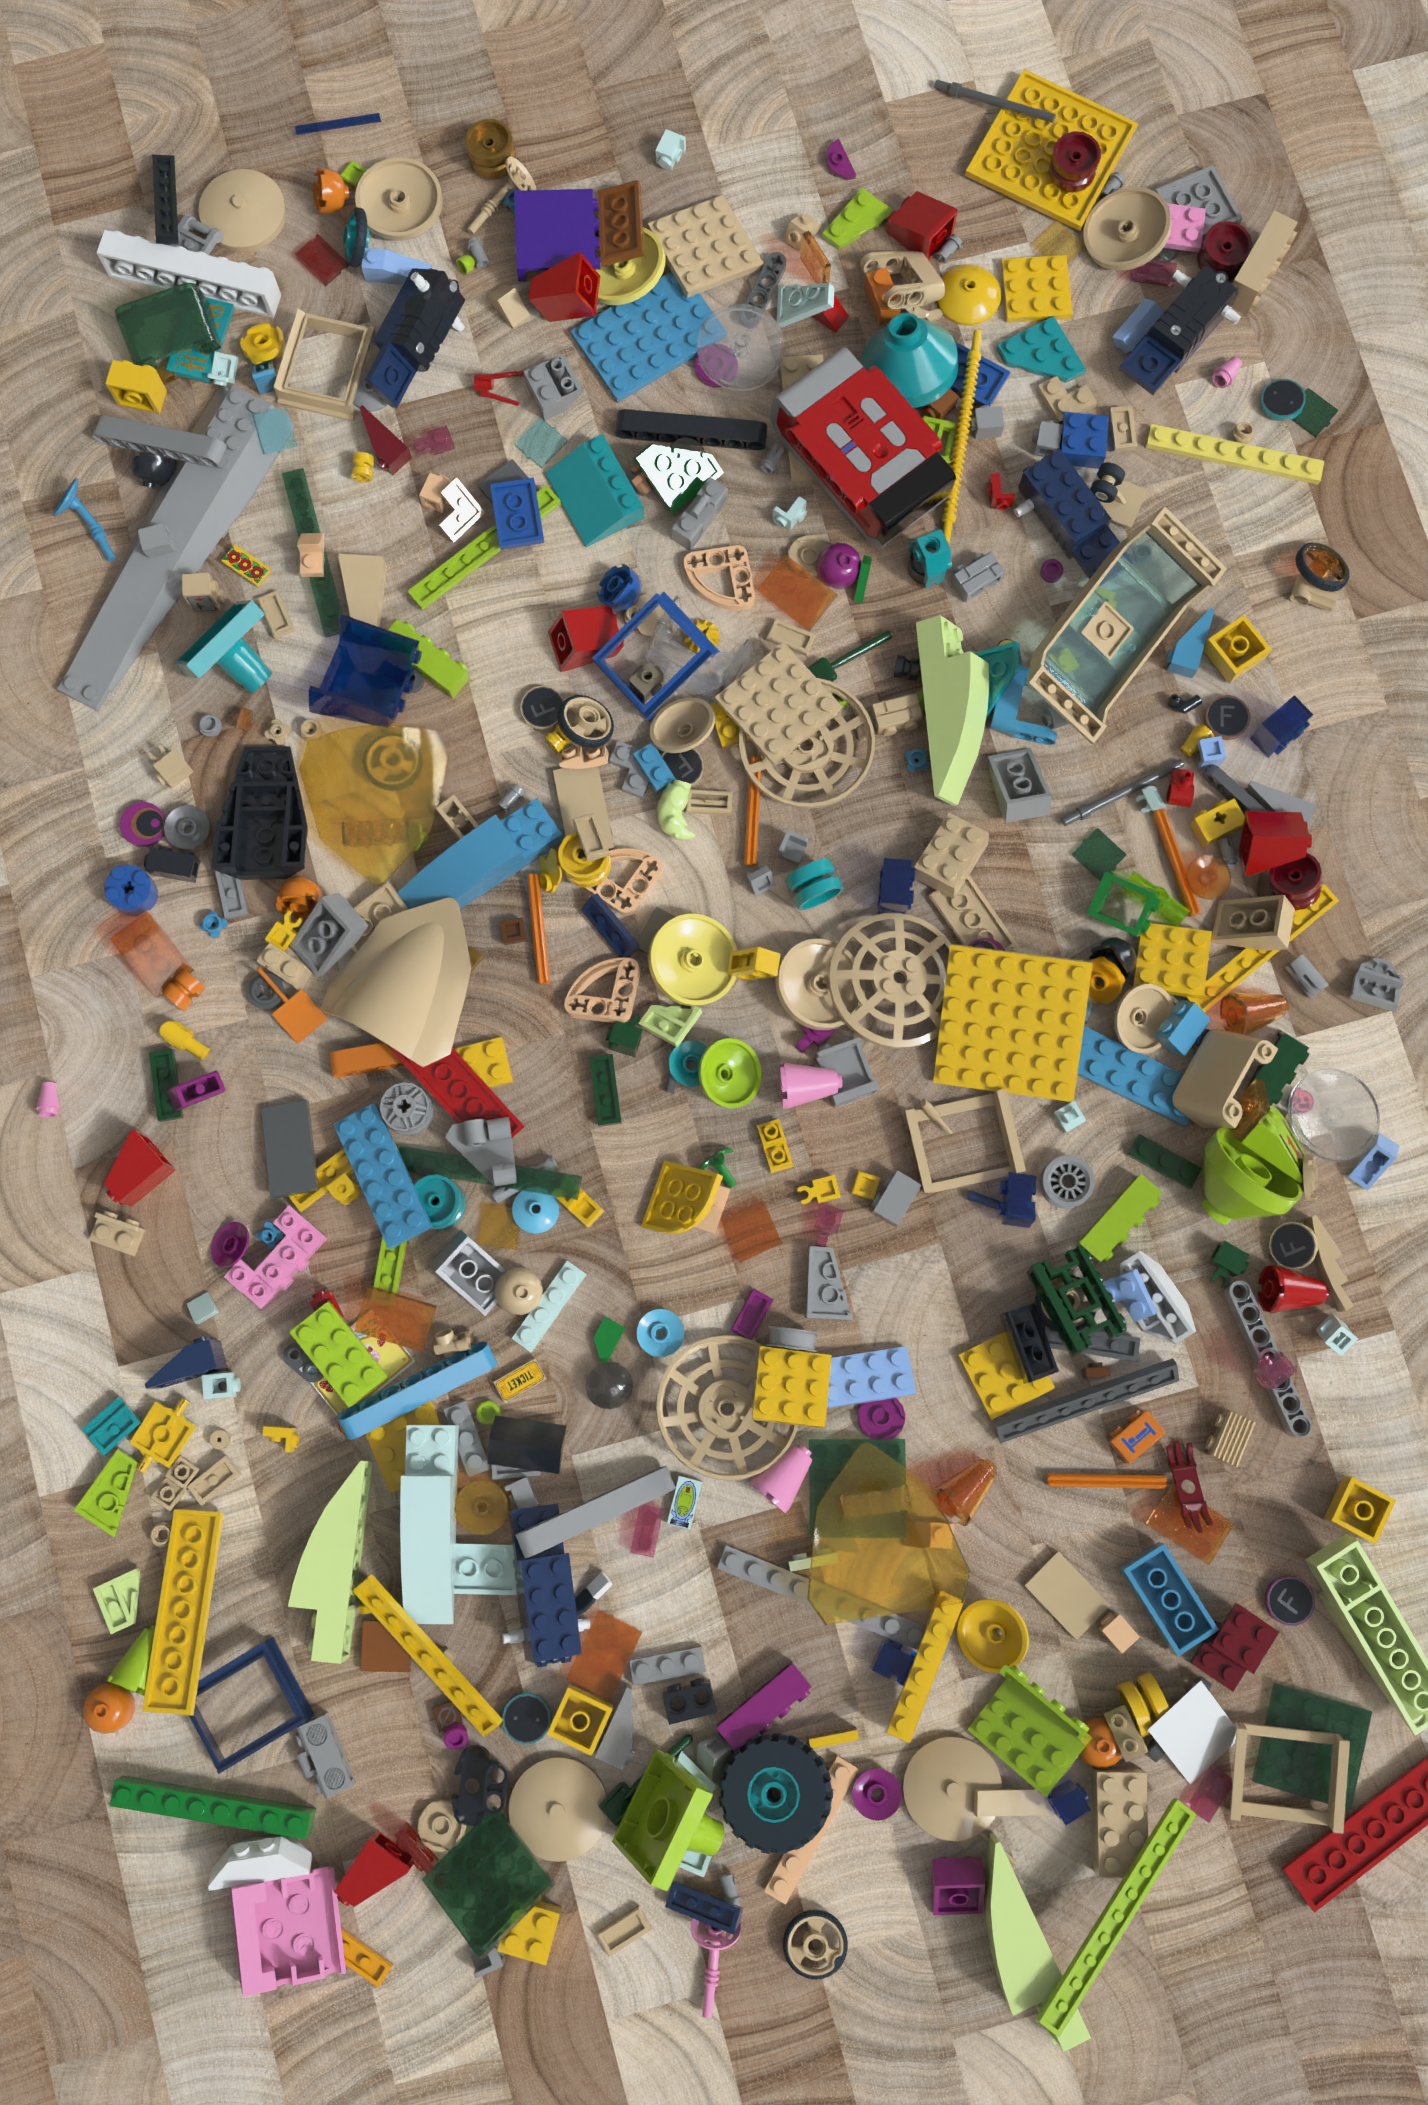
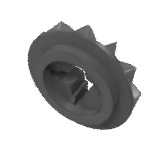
(255, 990)

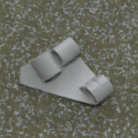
(487, 1147)

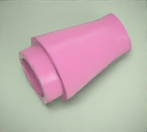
(1225, 374)
(48, 1101)

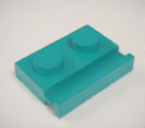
(112, 1426)

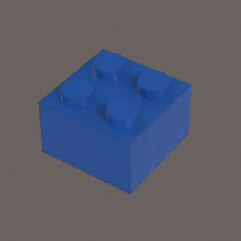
(1084, 439)

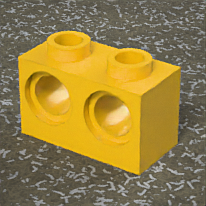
(754, 964)

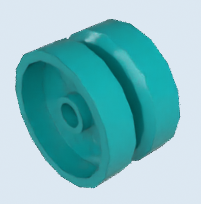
(814, 884)
(451, 1197)

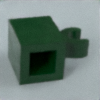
(625, 1037)
(1228, 1261)

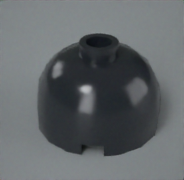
(150, 468)
(1118, 952)

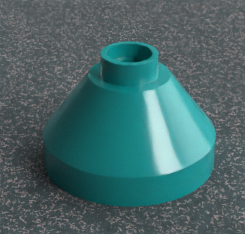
(915, 357)

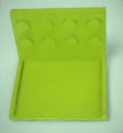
(1030, 1731)

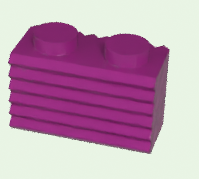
(196, 1090)

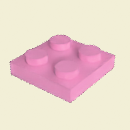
(1186, 228)

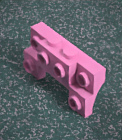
(282, 1263)

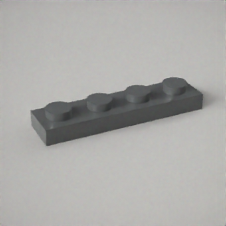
(1119, 1347)

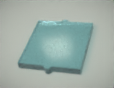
(274, 430)
(541, 443)

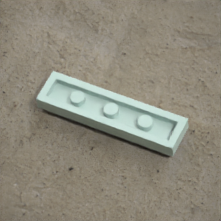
(550, 1306)

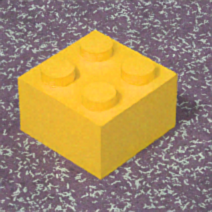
(136, 386)
(1236, 649)
(1359, 1509)
(580, 1719)
(533, 1934)

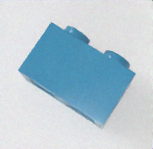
(1182, 1027)

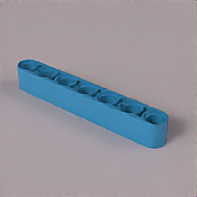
(416, 1390)

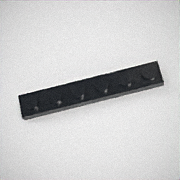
(165, 199)

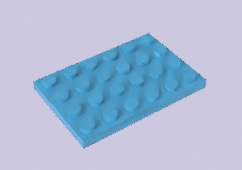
(643, 338)

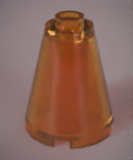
(1251, 1011)
(966, 1490)

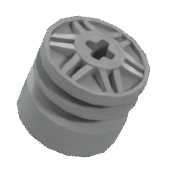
(417, 1117)

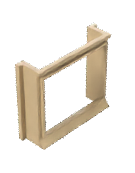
(314, 401)
(1008, 1131)
(1337, 1787)

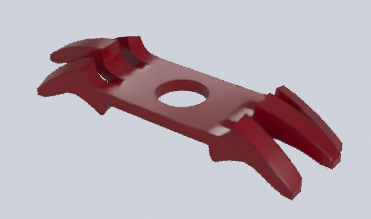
(1188, 1501)

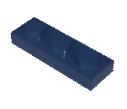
(610, 926)
(704, 1907)

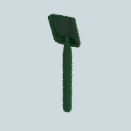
(825, 670)
(618, 1800)

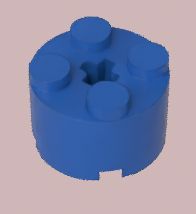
(128, 902)

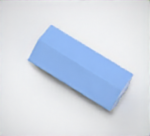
(1137, 325)

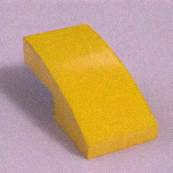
(584, 1208)

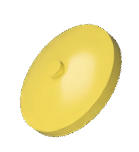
(632, 278)
(692, 959)

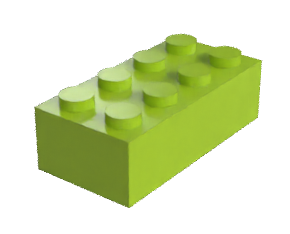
(339, 1354)

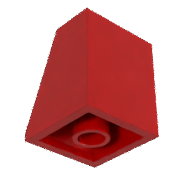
(922, 224)
(566, 290)
(581, 634)
(1272, 840)
(137, 1170)
(374, 1869)

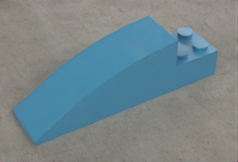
(485, 857)

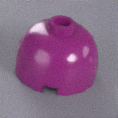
(838, 565)

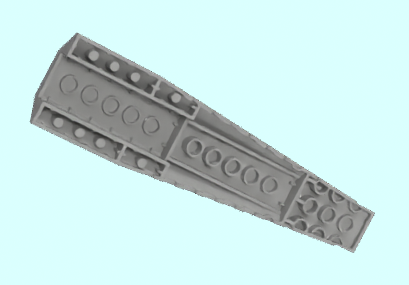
(198, 511)

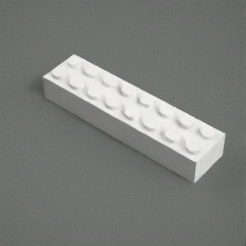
(168, 266)

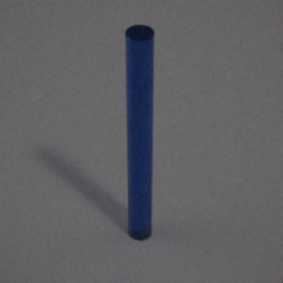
(338, 123)

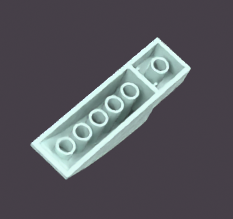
(429, 1523)

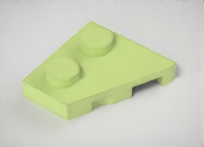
(669, 1022)

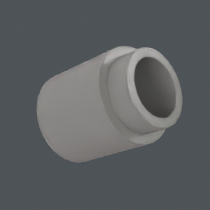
(1052, 718)

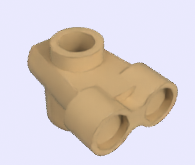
(449, 1344)

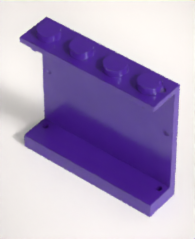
(554, 227)

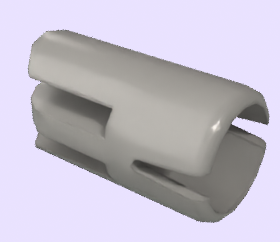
(1306, 976)

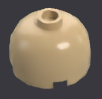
(518, 1291)

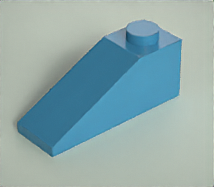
(1187, 652)

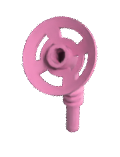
(715, 1937)

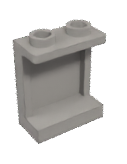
(852, 1064)

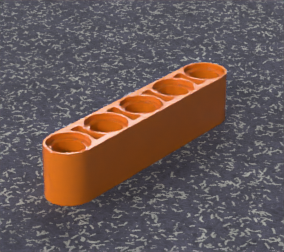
(363, 1060)

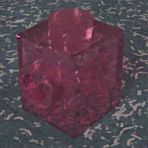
(1273, 1370)

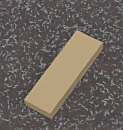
(1008, 1802)

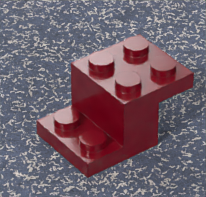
(1235, 1647)

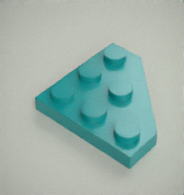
(1043, 352)
(1003, 665)

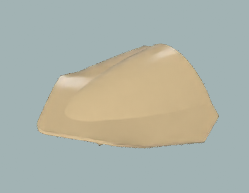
(408, 981)

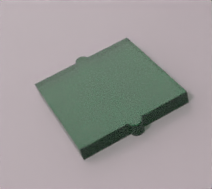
(1315, 413)
(1099, 854)

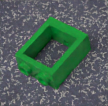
(1102, 894)

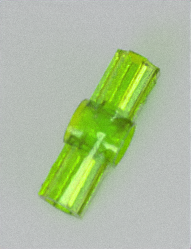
(1168, 907)

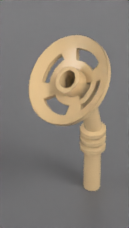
(515, 180)

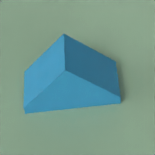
(264, 376)

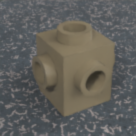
(646, 681)

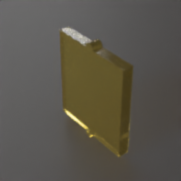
(1059, 242)
(498, 1228)

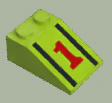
(1277, 1144)

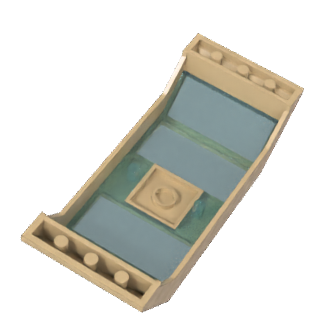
(1120, 620)

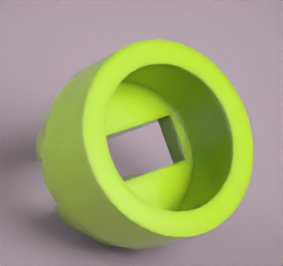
(465, 264)

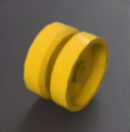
(577, 868)
(1144, 1703)

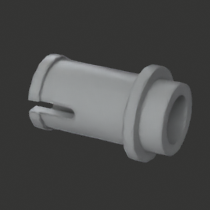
(1115, 181)
(952, 244)
(475, 246)
(769, 464)
(511, 797)
(1228, 852)
(730, 1889)

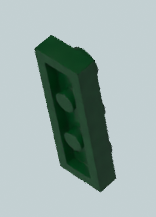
(164, 1077)
(605, 1090)
(1164, 1161)

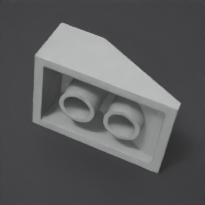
(1019, 785)
(328, 933)
(469, 1271)

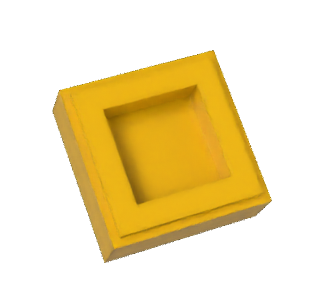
(865, 1185)

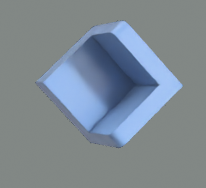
(1211, 752)

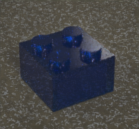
(1282, 727)
(895, 886)

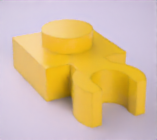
(283, 933)
(823, 1190)

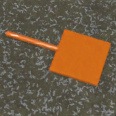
(298, 1014)

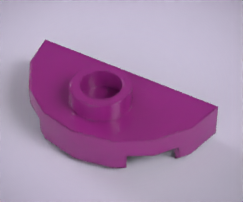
(838, 161)

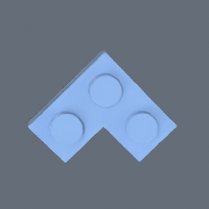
(1131, 1290)

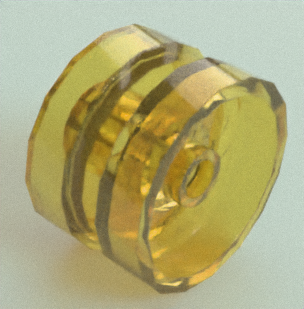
(470, 1499)

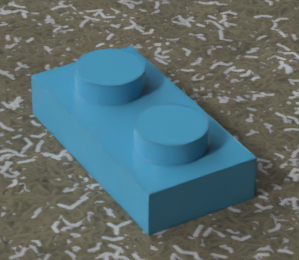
(654, 767)

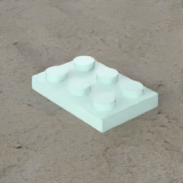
(484, 1569)

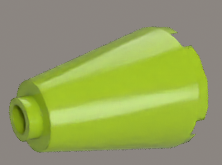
(133, 1667)

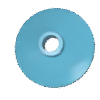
(530, 1221)
(657, 1320)

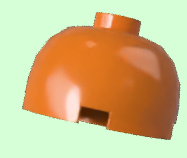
(329, 191)
(299, 895)
(108, 1708)
(1102, 1748)

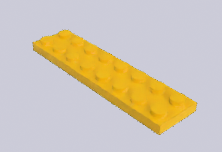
(183, 1612)

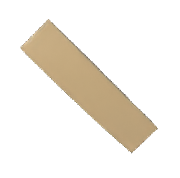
(1327, 1266)

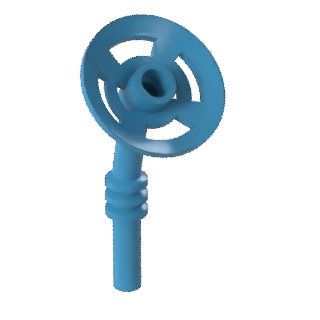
(70, 500)

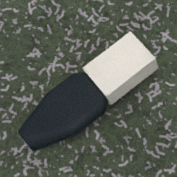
(592, 1592)

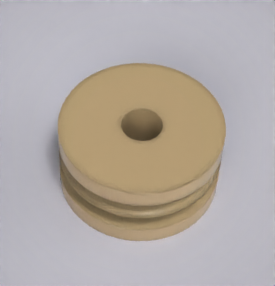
(225, 1439)

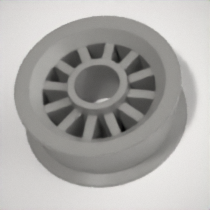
(1079, 1165)
(792, 1339)

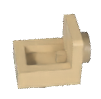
(797, 227)

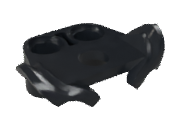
(476, 1764)

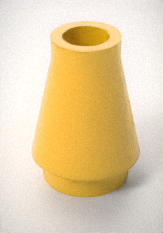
(1198, 733)

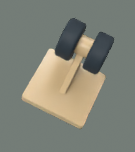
(1117, 496)

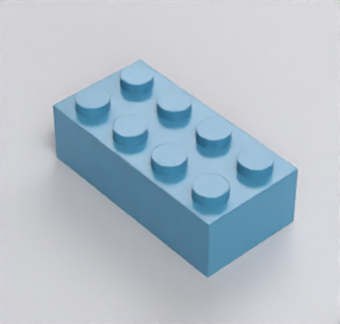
(1168, 1599)

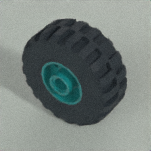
(753, 1811)

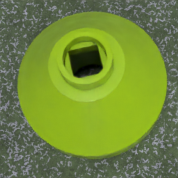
(1242, 1183)

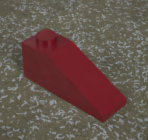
(389, 450)

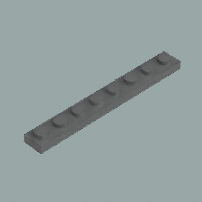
(1086, 1400)

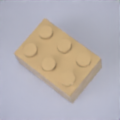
(951, 855)

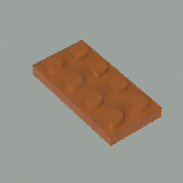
(620, 223)

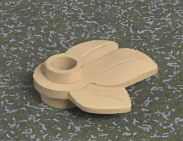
(647, 626)

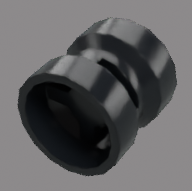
(906, 667)

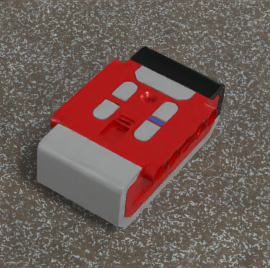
(863, 446)

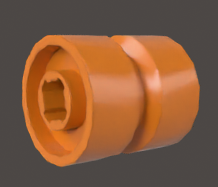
(183, 990)

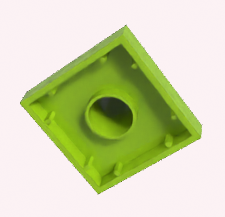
(667, 1821)

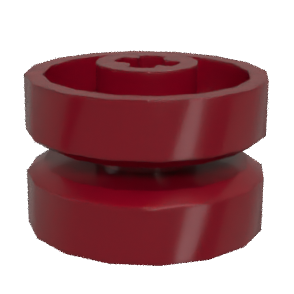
(1074, 161)
(1225, 248)
(1297, 881)

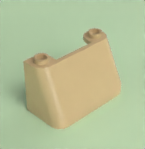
(1215, 1075)

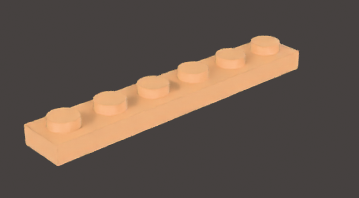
(794, 1862)

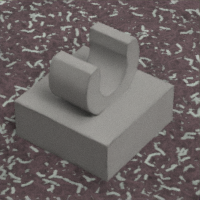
(761, 880)

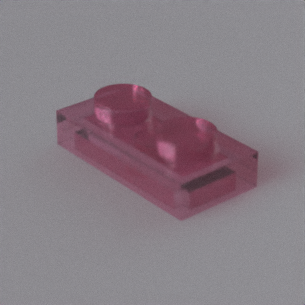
(1155, 273)
(647, 1530)
(1210, 1793)

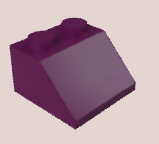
(957, 1885)

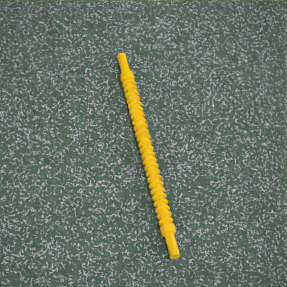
(973, 358)

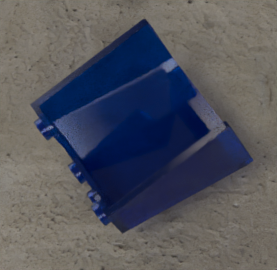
(366, 675)

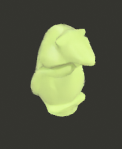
(670, 810)

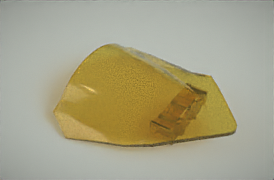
(374, 793)
(882, 1544)

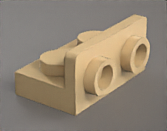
(117, 1234)
(1126, 1733)

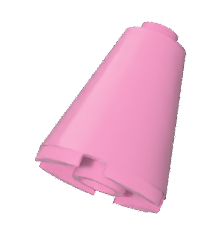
(806, 1084)
(784, 1478)

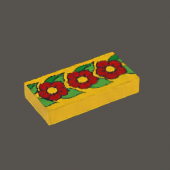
(246, 565)
(833, 1737)

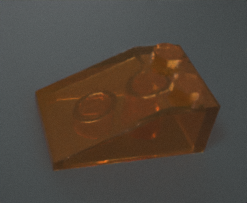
(150, 952)

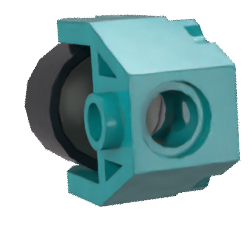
(929, 558)

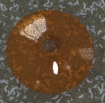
(1215, 870)

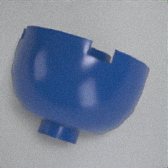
(620, 588)

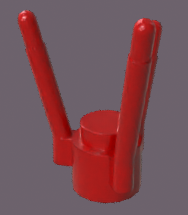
(485, 382)

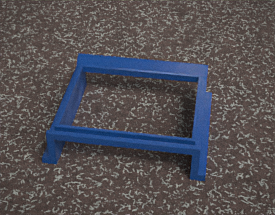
(707, 650)

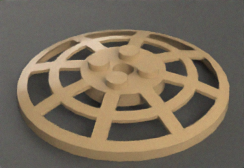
(818, 757)
(883, 980)
(709, 1410)

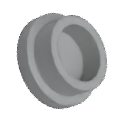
(210, 725)

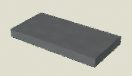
(289, 1149)

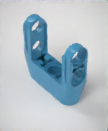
(1006, 712)

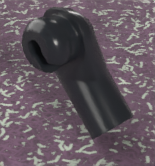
(1177, 704)

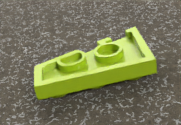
(858, 217)
(108, 1494)

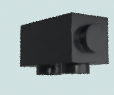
(171, 864)

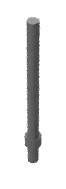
(956, 90)
(1084, 811)

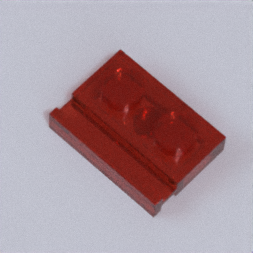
(321, 260)
(410, 1841)

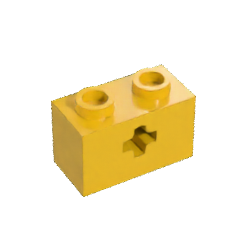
(1208, 831)

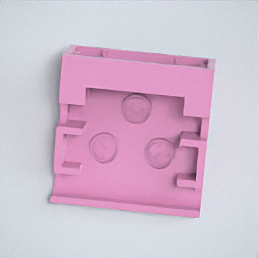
(287, 1931)

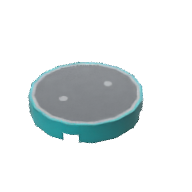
(1282, 399)
(526, 1718)

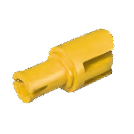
(182, 1039)

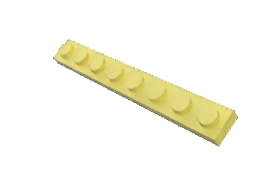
(1235, 454)

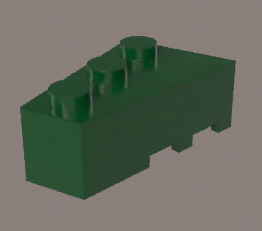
(1282, 1067)

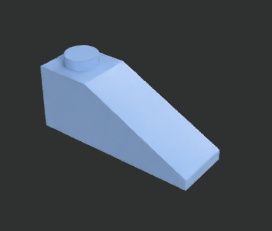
(388, 266)

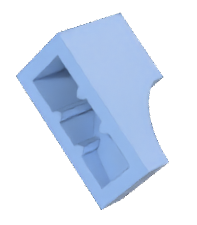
(1374, 1162)

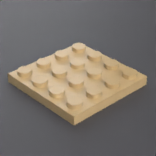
(706, 246)
(778, 703)

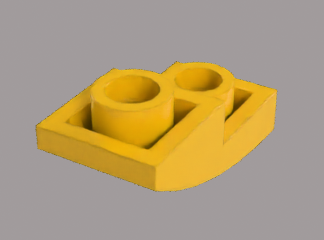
(775, 1146)

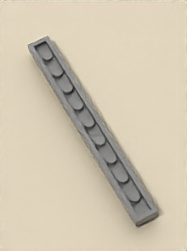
(796, 1587)

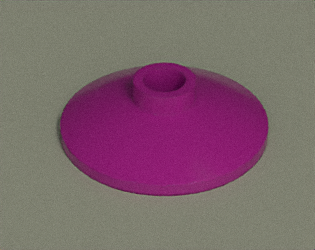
(230, 1244)
(877, 1807)

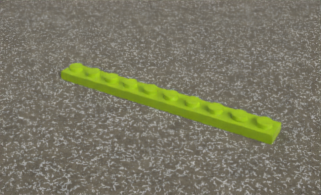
(1115, 1917)

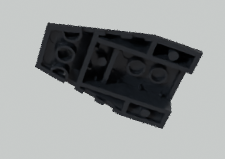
(263, 819)

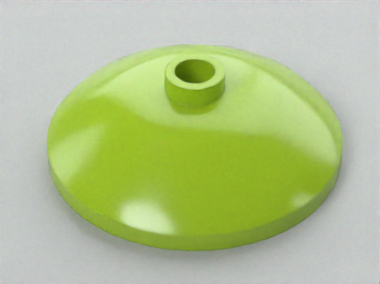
(740, 1071)

